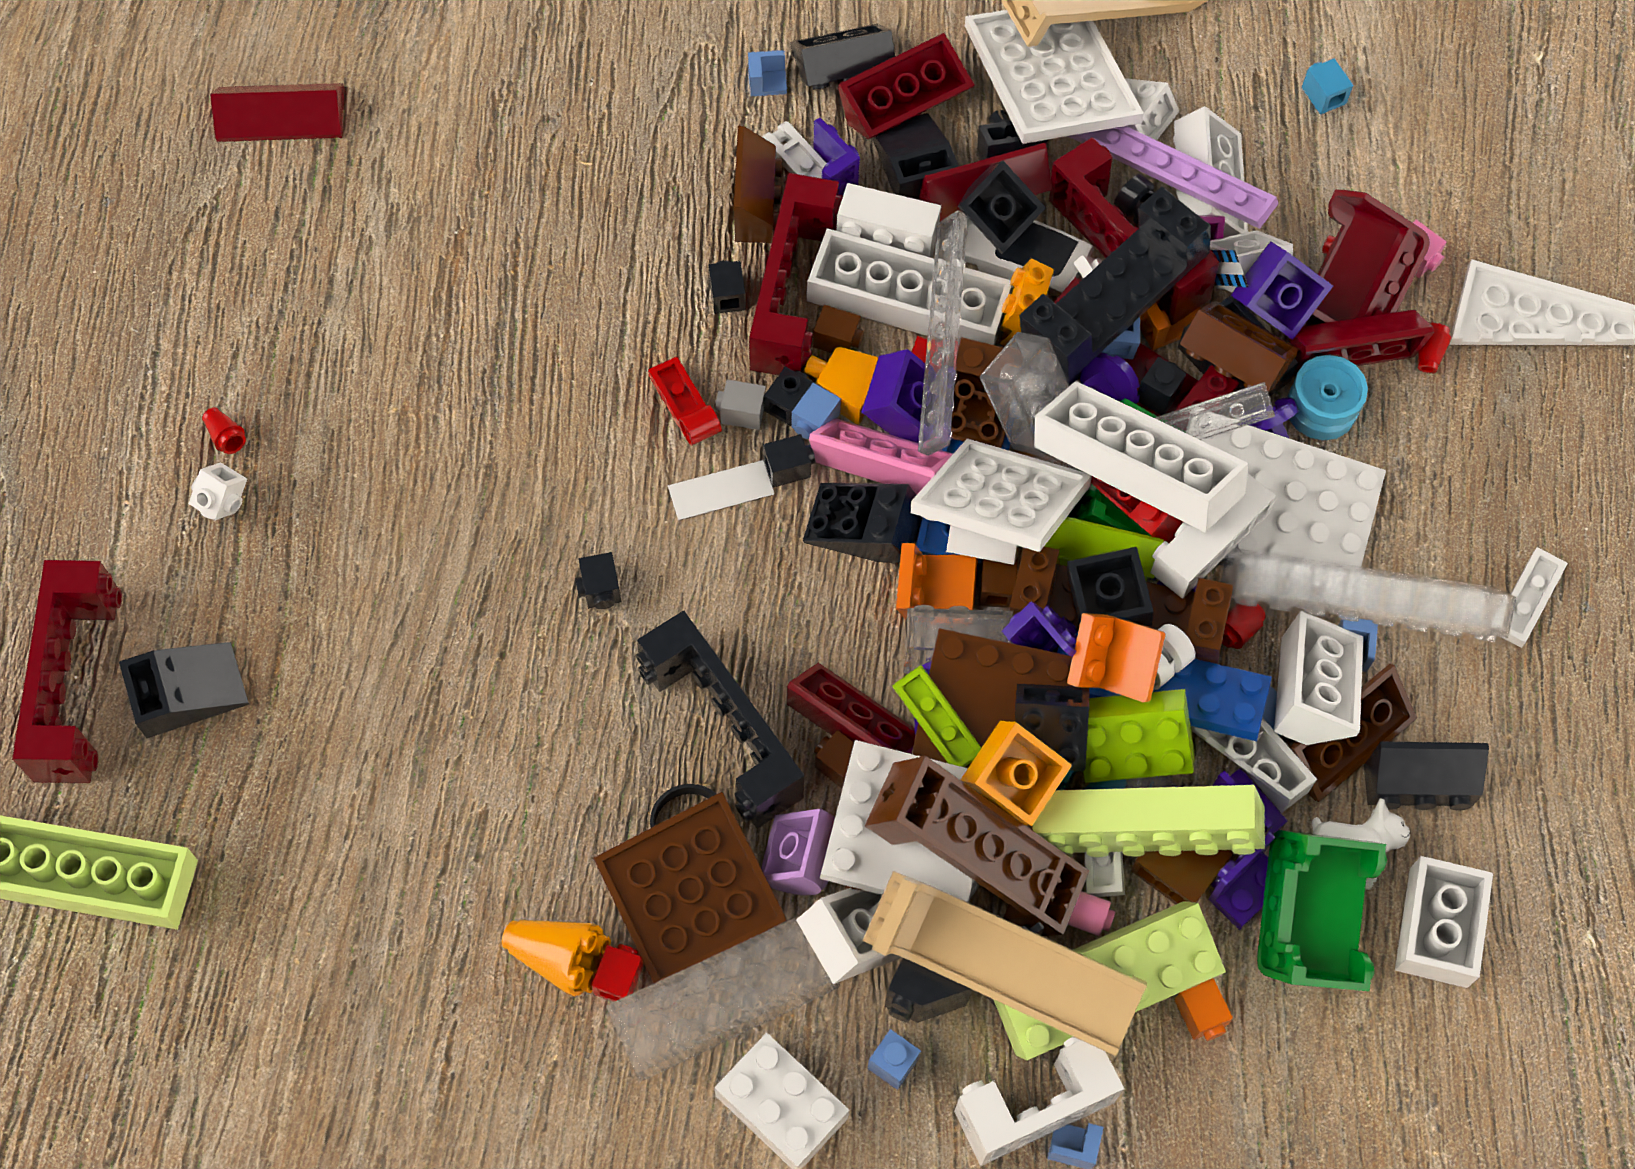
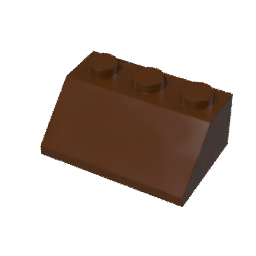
(755, 188)
(1237, 346)

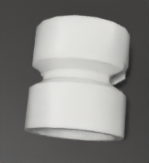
(1175, 654)

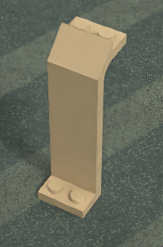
(1036, 16)
(1005, 962)

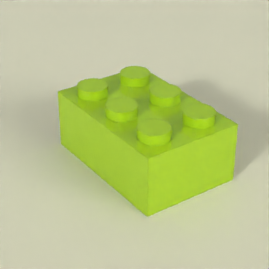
(1138, 737)

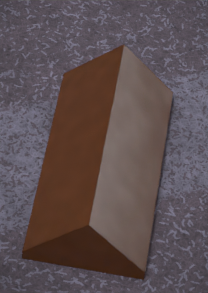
(1382, 717)

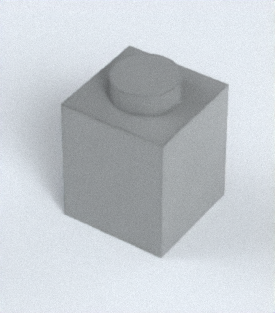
(741, 404)

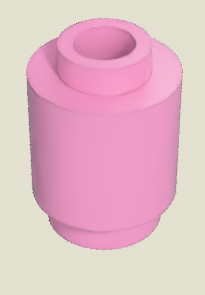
(1092, 914)

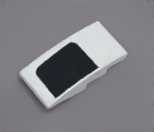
(1037, 242)

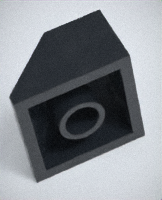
(1000, 205)
(923, 994)

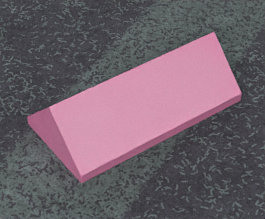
(874, 454)

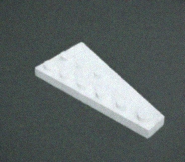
(1525, 310)

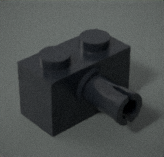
(999, 137)

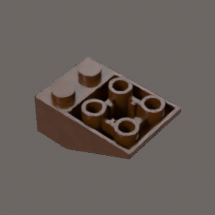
(973, 411)

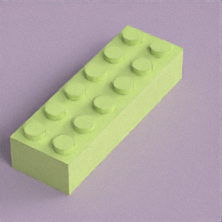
(1154, 820)
(94, 872)
(1165, 950)

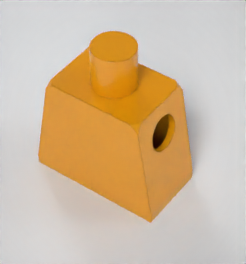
(846, 376)

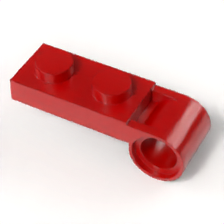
(684, 401)

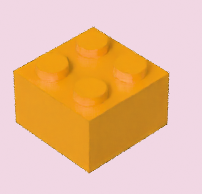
(1016, 772)

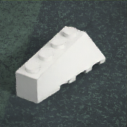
(1267, 762)

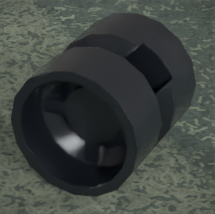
(1133, 195)

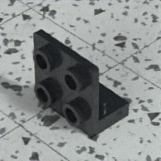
(1056, 718)

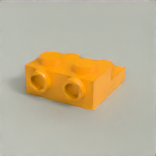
(1029, 285)

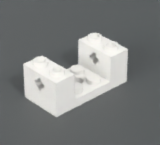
(1089, 1086)

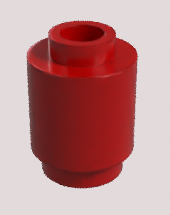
(1242, 625)

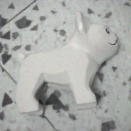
(1380, 827)

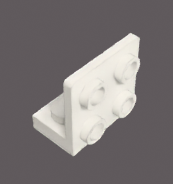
(1157, 105)

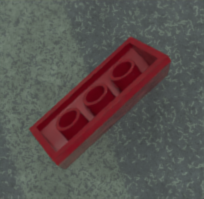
(903, 87)
(278, 112)
(950, 185)
(1365, 338)
(842, 707)

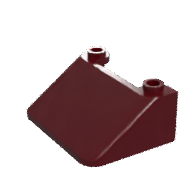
(1369, 258)

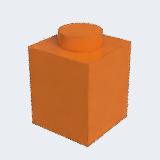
(1204, 1010)

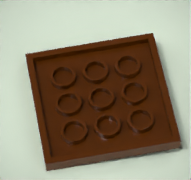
(982, 680)
(689, 888)

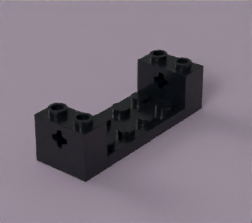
(1123, 285)
(679, 649)

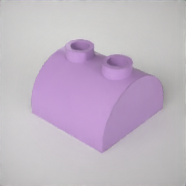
(798, 851)

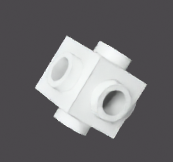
(217, 491)

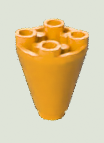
(558, 951)

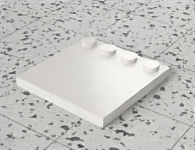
(1001, 494)
(863, 858)

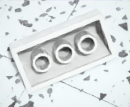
(1218, 145)
(1319, 681)

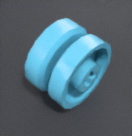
(1328, 397)

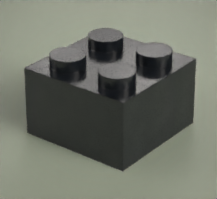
(1111, 586)

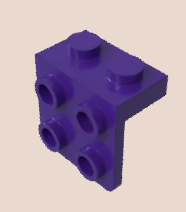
(1041, 629)

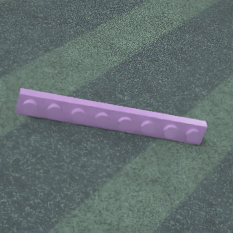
(1186, 174)

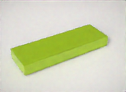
(937, 717)

